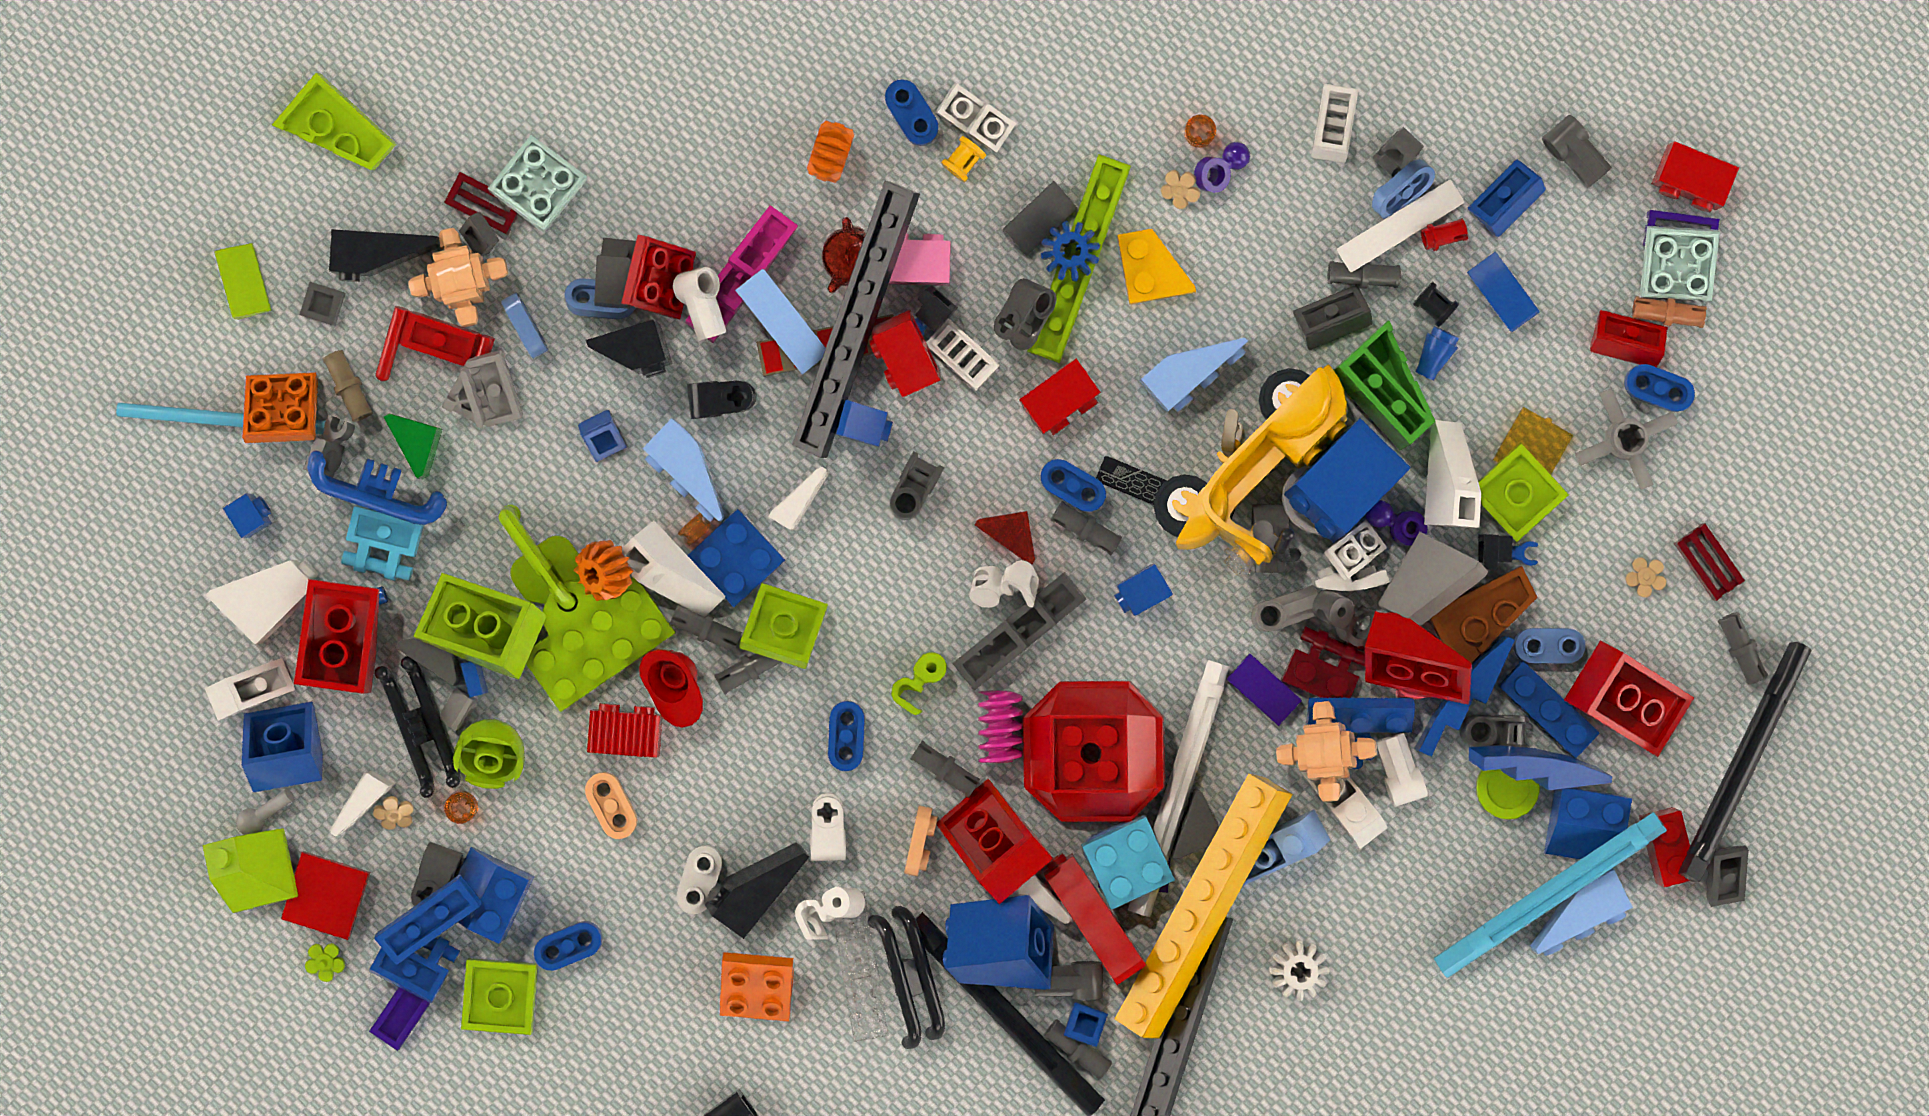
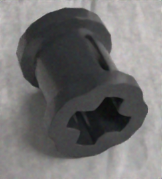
(1435, 304)

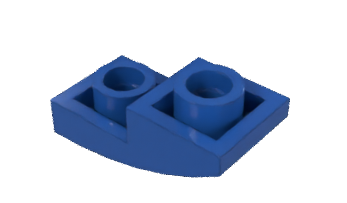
(1503, 292)

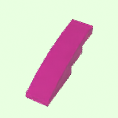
(754, 253)

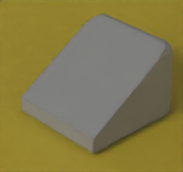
(458, 709)

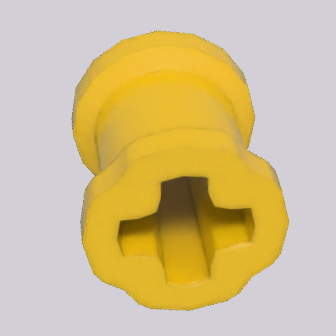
(963, 159)

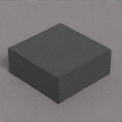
(479, 234)
(322, 303)

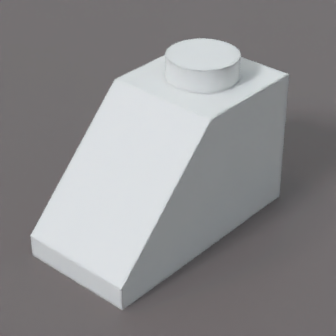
(249, 689)

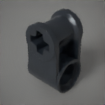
(714, 398)

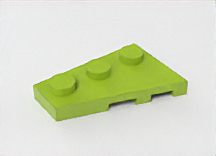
(333, 122)

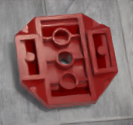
(1130, 744)

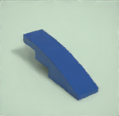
(1483, 679)
(1542, 766)

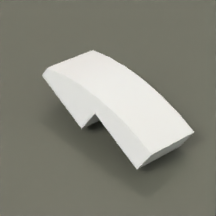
(975, 118)
(1355, 550)
(1365, 578)

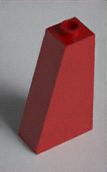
(1094, 917)

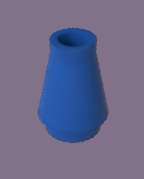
(1436, 351)

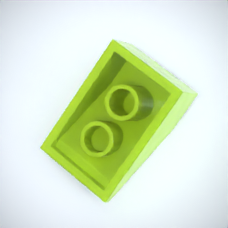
(481, 625)

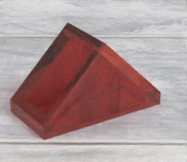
(1011, 532)

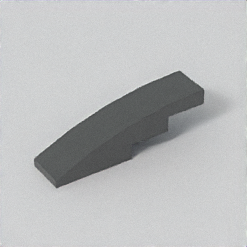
(1019, 631)

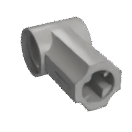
(1289, 608)

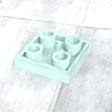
(537, 183)
(1679, 263)

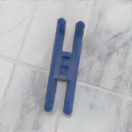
(375, 492)

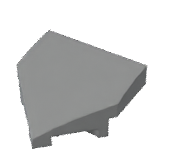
(485, 392)

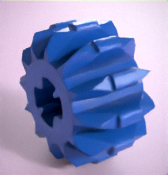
(1064, 240)

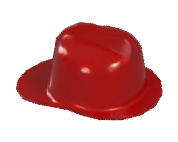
(672, 686)

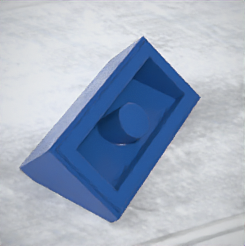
(1507, 198)

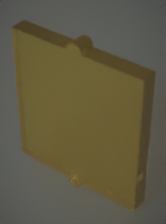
(1538, 436)

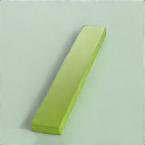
(1096, 215)

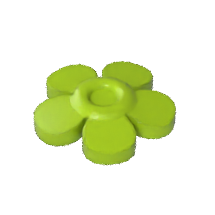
(325, 961)

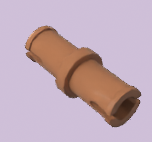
(1669, 312)

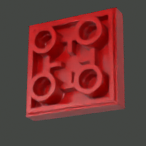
(653, 274)
(326, 895)

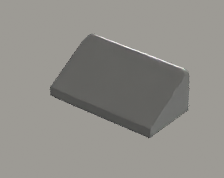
(1037, 218)
(1333, 317)

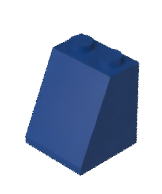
(1346, 481)
(1000, 943)

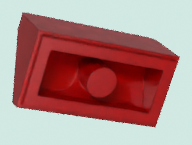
(1628, 339)

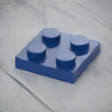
(736, 557)

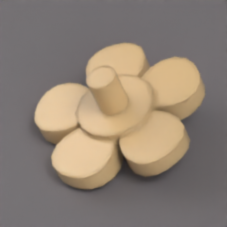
(1180, 188)
(1646, 576)
(392, 813)

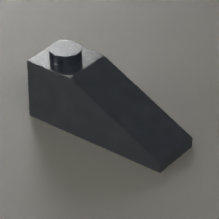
(370, 253)
(751, 891)

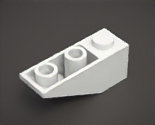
(1452, 483)
(669, 571)
(1353, 811)

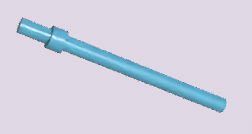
(188, 415)

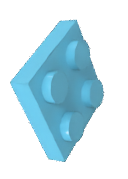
(1127, 862)

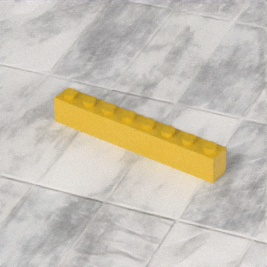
(1203, 906)

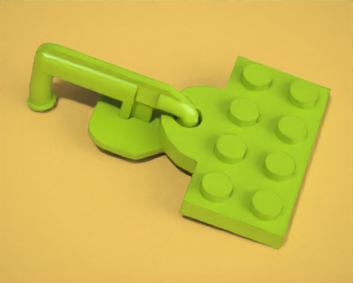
(594, 637)

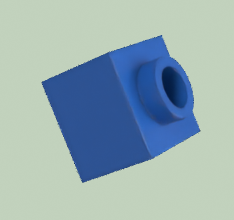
(248, 515)

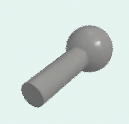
(253, 820)

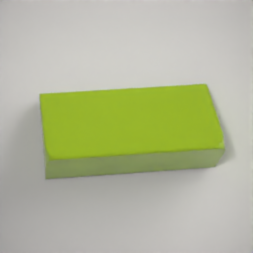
(242, 281)

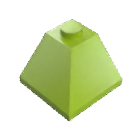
(251, 869)

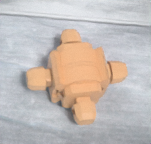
(458, 277)
(1326, 751)

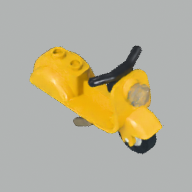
(1300, 419)

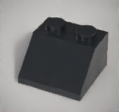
(636, 348)

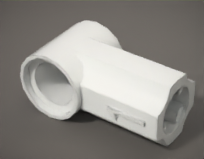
(699, 292)
(1402, 778)

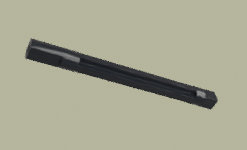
(1744, 762)
(1018, 1028)

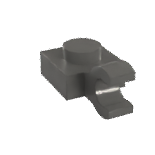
(330, 444)

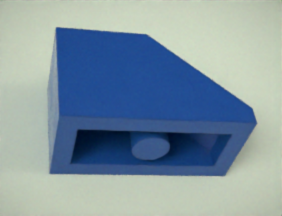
(864, 424)
(1142, 590)

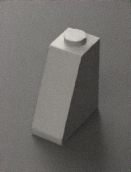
(1430, 579)

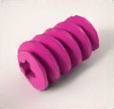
(1000, 726)

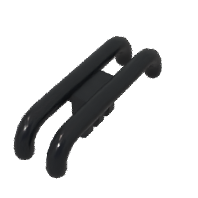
(419, 725)
(910, 976)

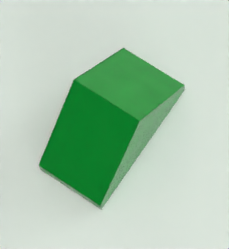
(416, 441)

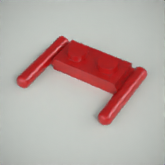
(430, 337)

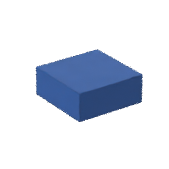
(474, 679)

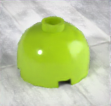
(489, 754)

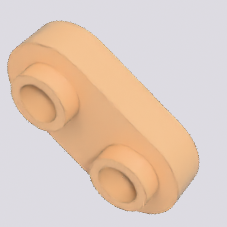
(608, 806)
(917, 855)

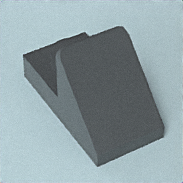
(612, 272)
(1727, 876)

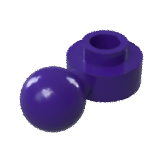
(1234, 156)
(1383, 515)

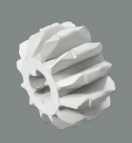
(1289, 978)

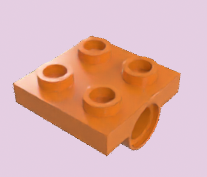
(756, 986)

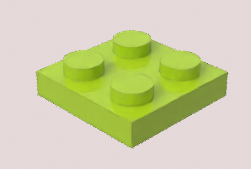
(1519, 492)
(783, 626)
(499, 996)

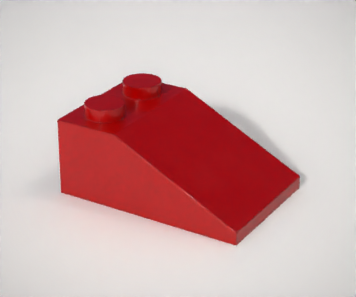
(338, 637)
(1414, 661)
(1629, 698)
(994, 841)

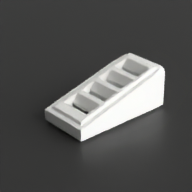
(1330, 151)
(983, 375)
(795, 505)
(365, 795)
(1044, 899)

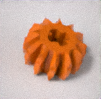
(830, 151)
(603, 570)

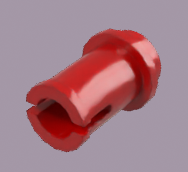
(1444, 234)

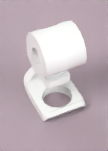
(990, 583)
(835, 903)

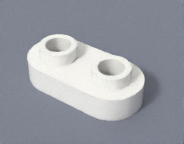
(698, 879)

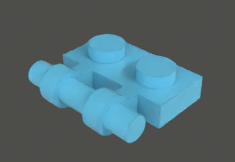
(382, 532)

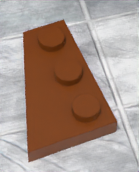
(1483, 613)

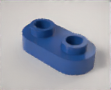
(911, 111)
(1658, 387)
(1073, 484)
(846, 735)
(569, 945)

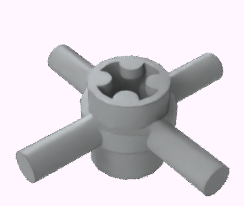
(1613, 445)

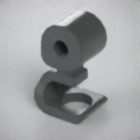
(1398, 151)
(1339, 612)

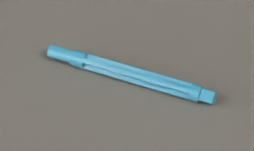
(1549, 895)

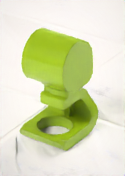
(928, 669)

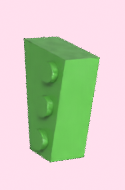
(1385, 389)

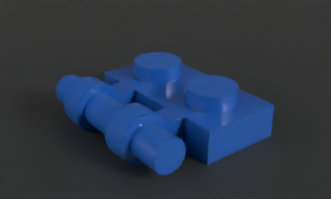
(415, 973)

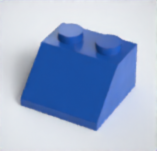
(281, 747)
(1584, 821)
(500, 890)

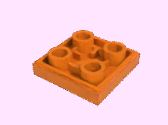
(280, 407)

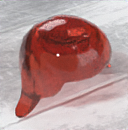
(841, 253)

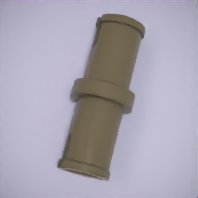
(347, 386)

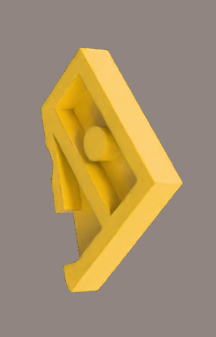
(1150, 268)

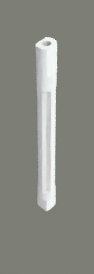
(1185, 770)

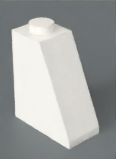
(264, 599)

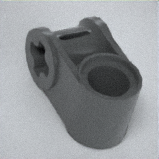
(1026, 311)
(915, 484)
(1500, 730)
(436, 869)

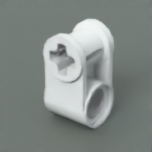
(828, 835)

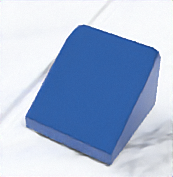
(601, 435)
(1085, 1024)

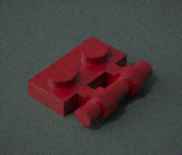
(1321, 677)

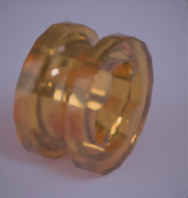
(1197, 141)
(694, 529)
(455, 798)

